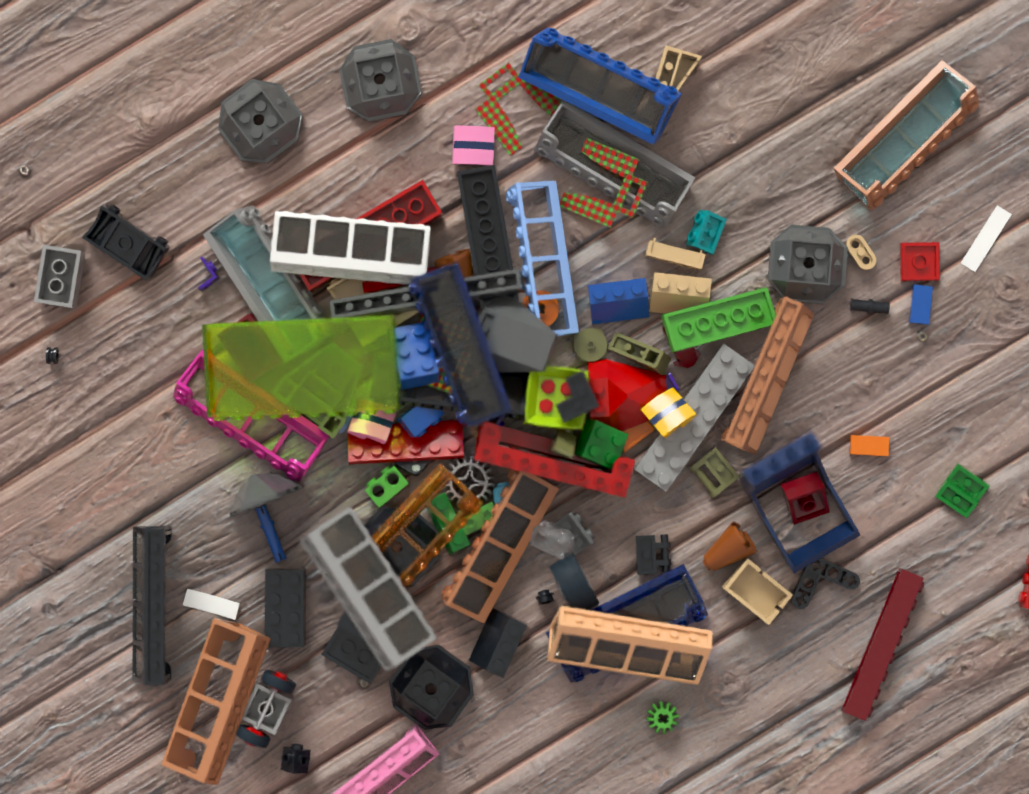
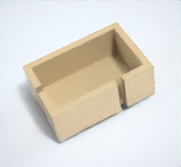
(757, 590)

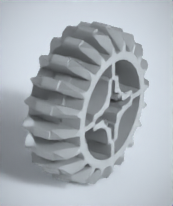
(471, 465)

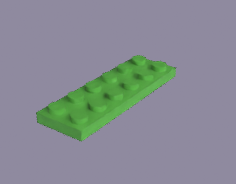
(718, 319)

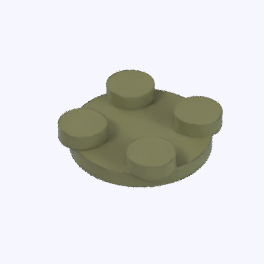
(590, 345)

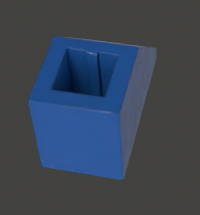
(417, 419)

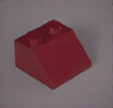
(805, 498)

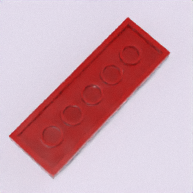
(438, 443)

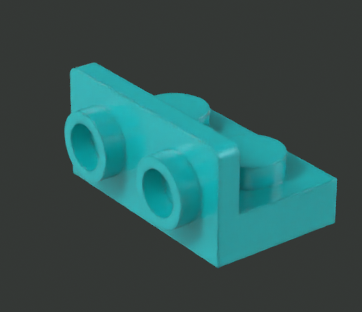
(706, 231)

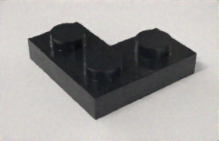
(582, 400)

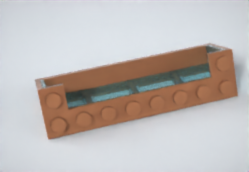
(907, 134)

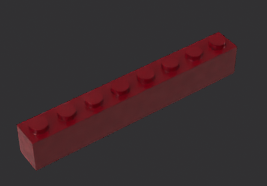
(882, 644)

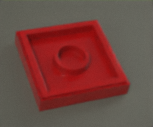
(920, 261)

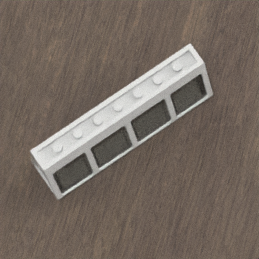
(349, 248)

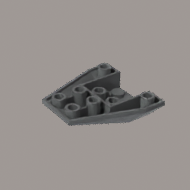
(516, 336)

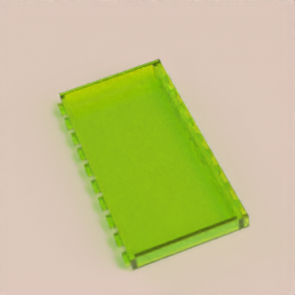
(301, 367)

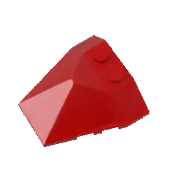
(622, 392)

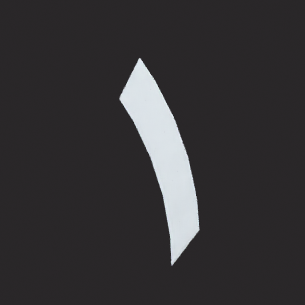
(211, 604)

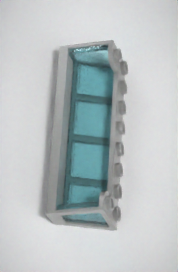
(244, 250)

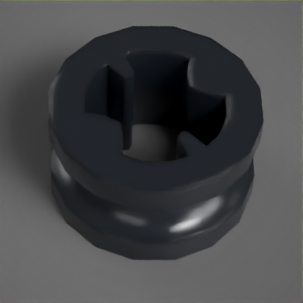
(52, 355)

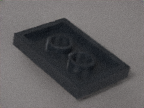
(352, 655)

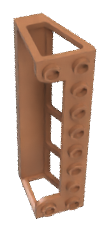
(769, 375)
(231, 707)

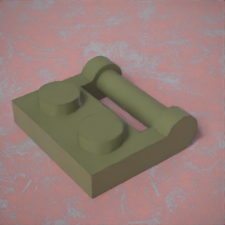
(718, 467)

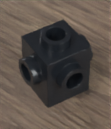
(295, 759)

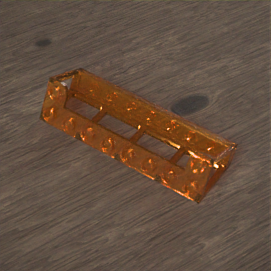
(413, 506)

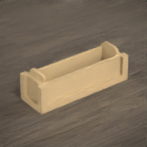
(675, 255)

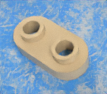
(860, 252)

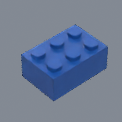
(415, 357)

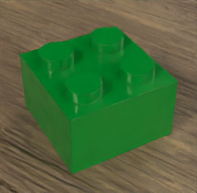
(600, 444)

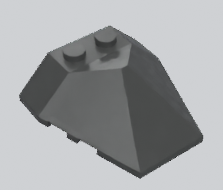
(262, 489)

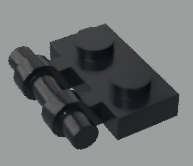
(646, 554)

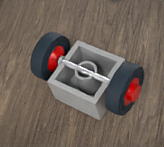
(266, 708)

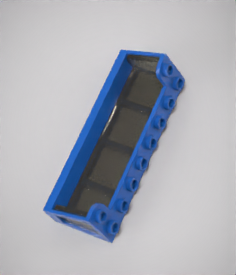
(599, 84)

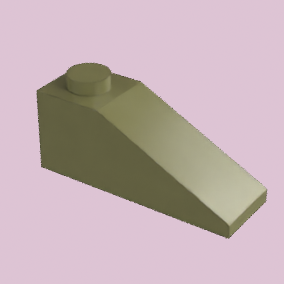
(640, 353)
(563, 443)

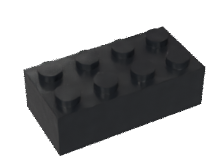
(285, 607)

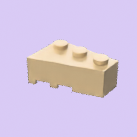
(676, 66)

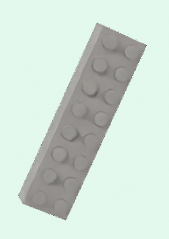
(708, 400)

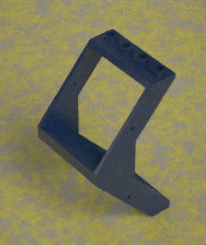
(781, 465)

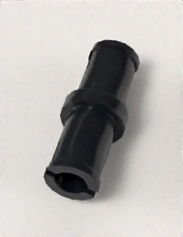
(869, 306)

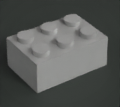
(59, 277)

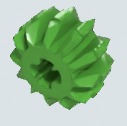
(662, 724)

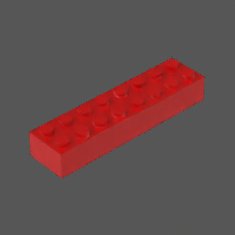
(410, 207)

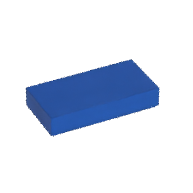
(920, 304)

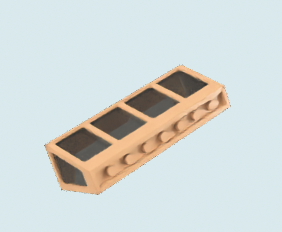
(629, 645)

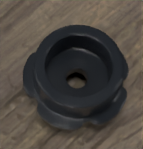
(545, 597)

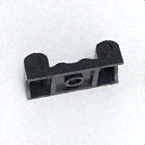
(126, 242)

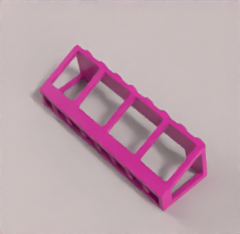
(300, 425)

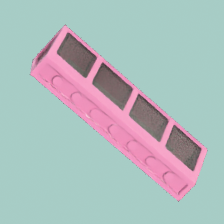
(393, 766)

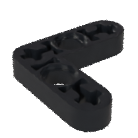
(815, 576)

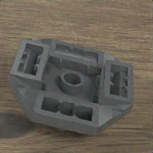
(386, 100)
(264, 141)
(790, 275)

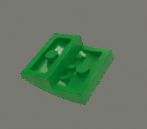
(962, 490)

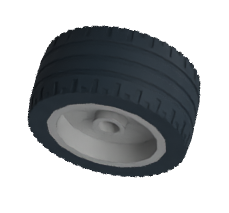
(573, 584)

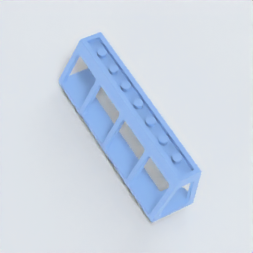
(514, 197)

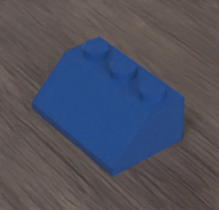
(618, 301)

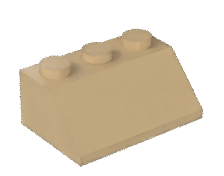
(677, 292)

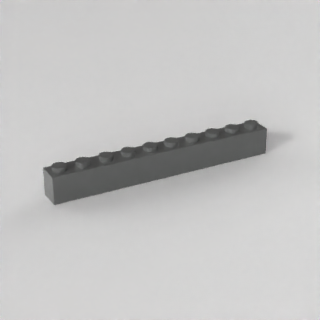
(402, 300)

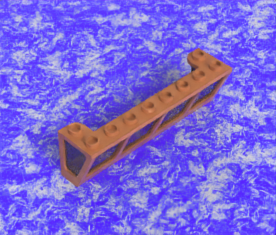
(499, 545)

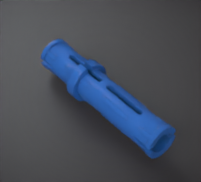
(270, 533)

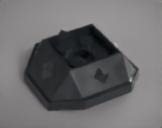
(419, 530)
(446, 672)

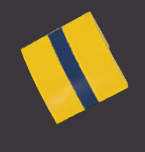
(668, 412)

